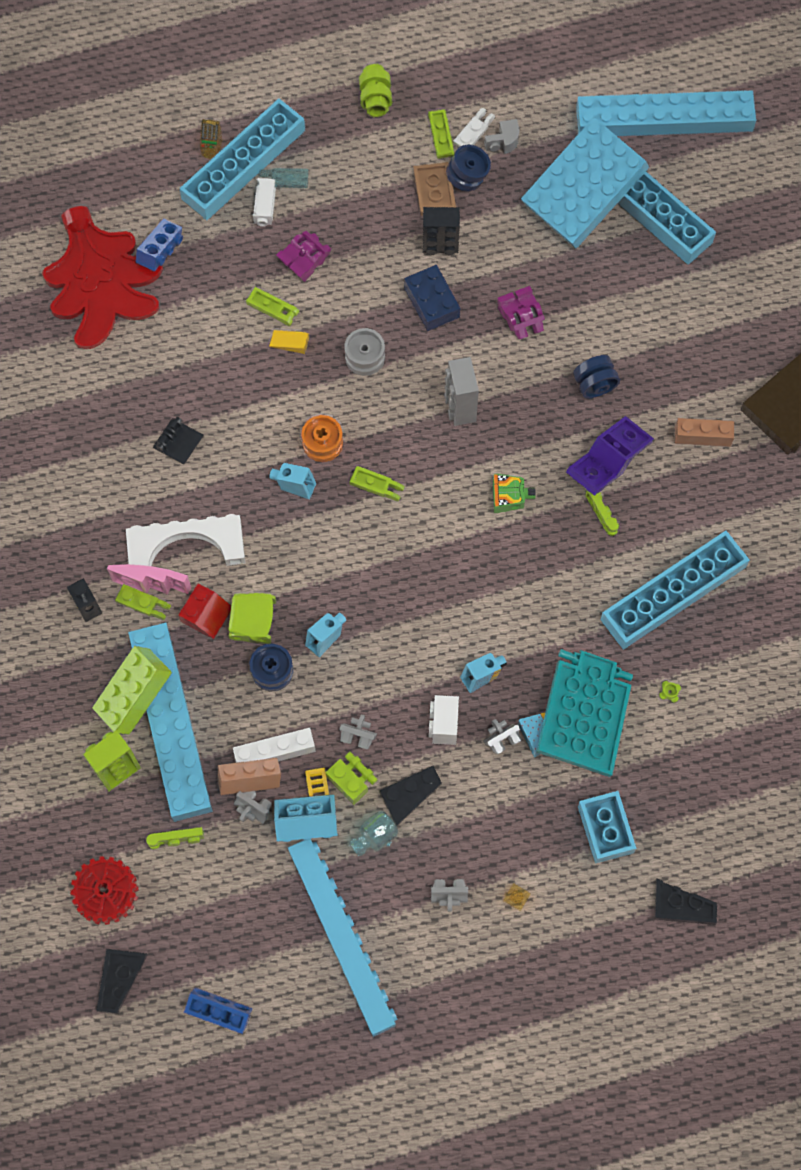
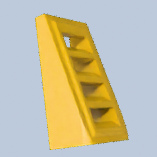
(313, 773)

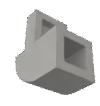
(506, 139)

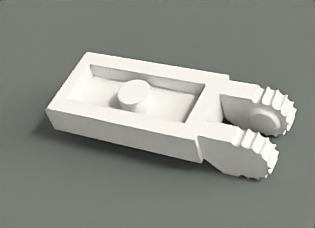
(474, 129)

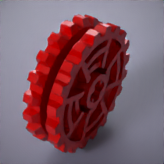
(108, 906)

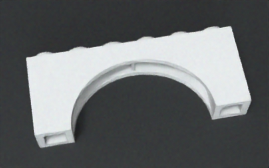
(222, 532)

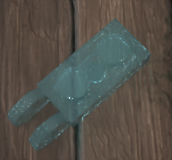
(287, 177)

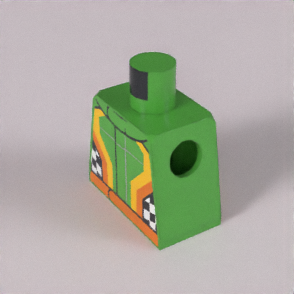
(510, 493)

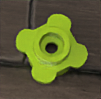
(675, 688)

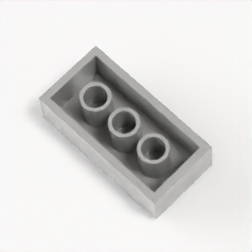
(461, 391)

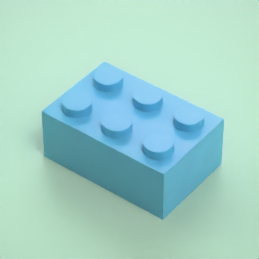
(305, 818)
(606, 827)

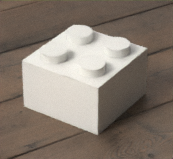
(445, 717)

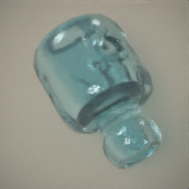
(375, 833)

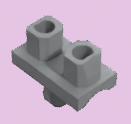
(349, 731)
(510, 732)
(251, 809)
(449, 895)

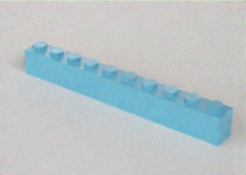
(342, 938)

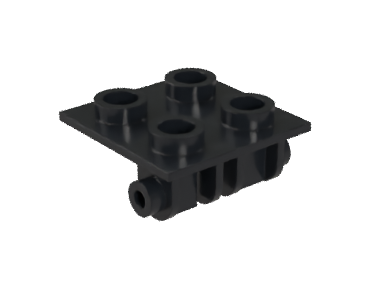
(178, 440)

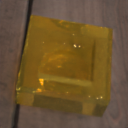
(516, 897)

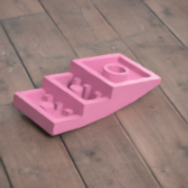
(148, 577)

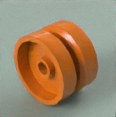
(322, 438)

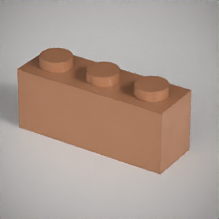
(704, 432)
(249, 776)

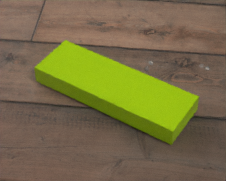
(441, 133)

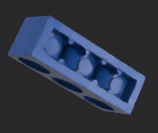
(159, 244)
(218, 1010)

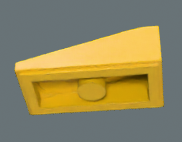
(290, 341)

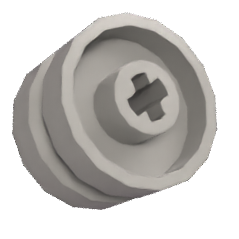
(364, 351)

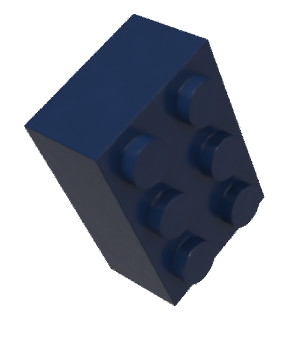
(432, 297)

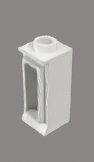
(264, 202)

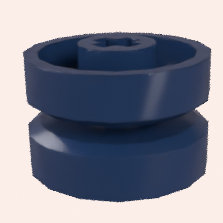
(468, 167)
(596, 376)
(282, 667)

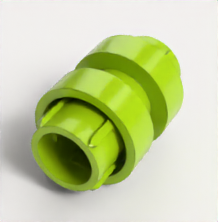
(375, 90)

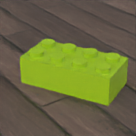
(131, 690)
(112, 760)

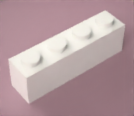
(279, 747)

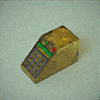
(211, 138)

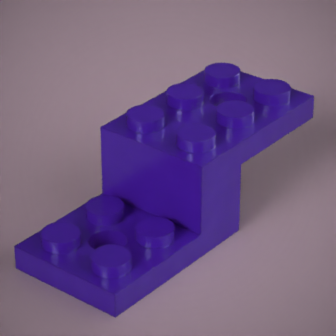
(609, 455)

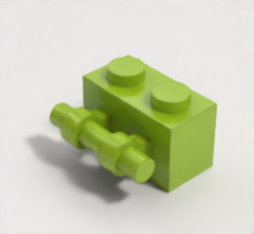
(347, 781)

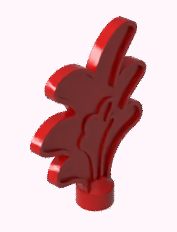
(98, 279)

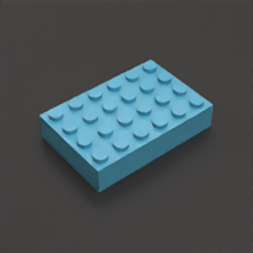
(585, 182)

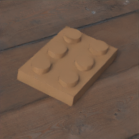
(433, 186)

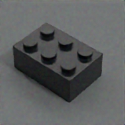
(441, 230)

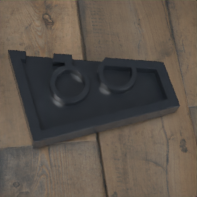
(409, 793)
(682, 906)
(117, 978)

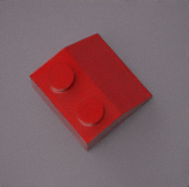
(205, 611)

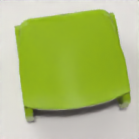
(251, 617)

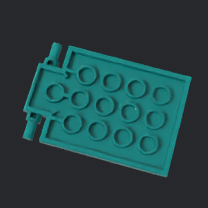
(585, 712)

